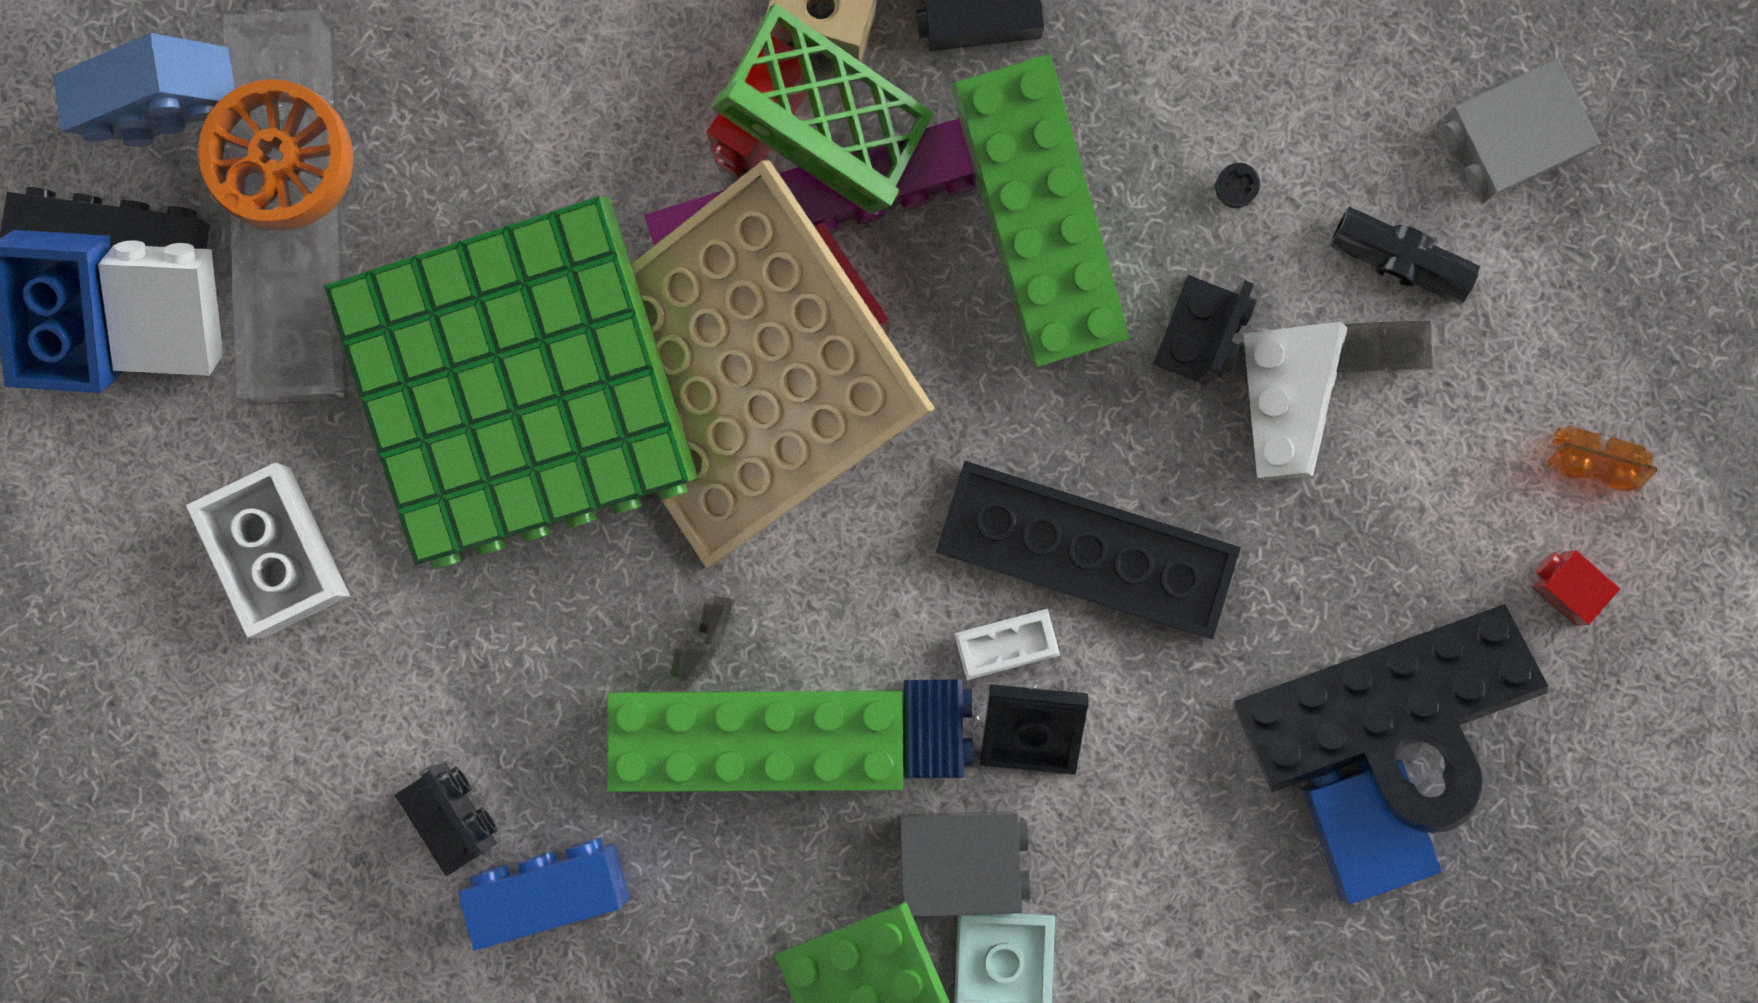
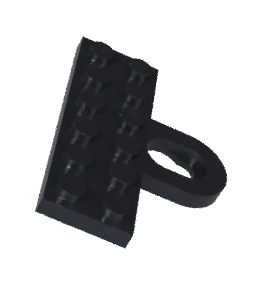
(1393, 699)

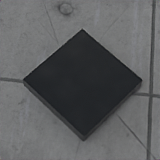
(1033, 729)

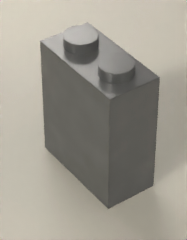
(963, 863)

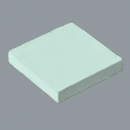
(1004, 958)

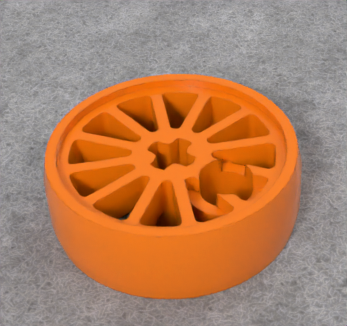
(230, 190)

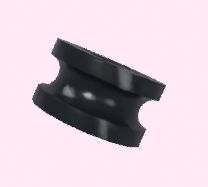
(1240, 171)

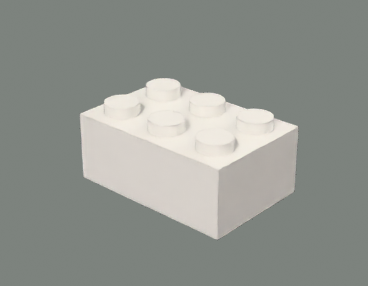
(268, 551)

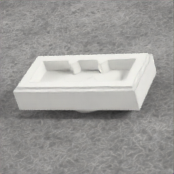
(1007, 644)

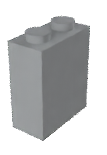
(1520, 130)

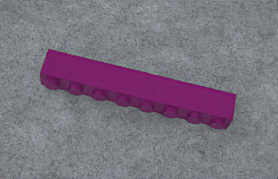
(936, 165)

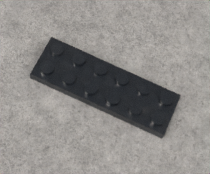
(1088, 550)

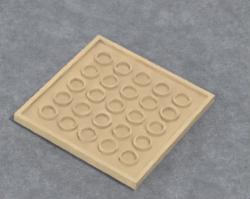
(766, 362)

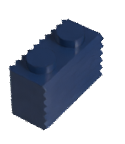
(935, 728)

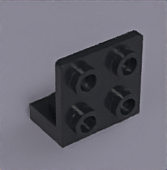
(1203, 328)
(447, 817)

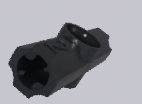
(1405, 254)

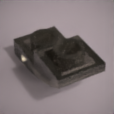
(1386, 347)
(696, 657)

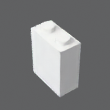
(161, 308)

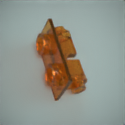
(1622, 465)

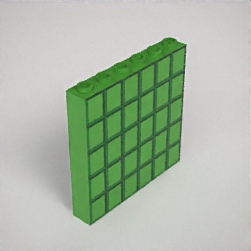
(512, 383)

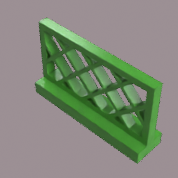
(801, 143)

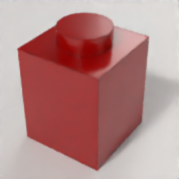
(1574, 586)

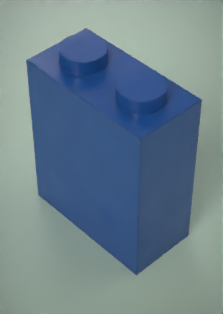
(1362, 839)

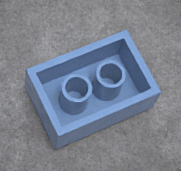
(143, 89)

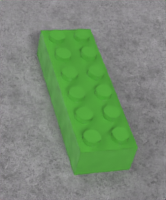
(1040, 210)
(755, 741)

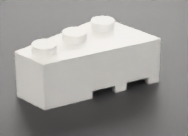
(1290, 394)

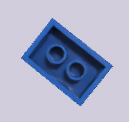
(54, 312)
(543, 893)

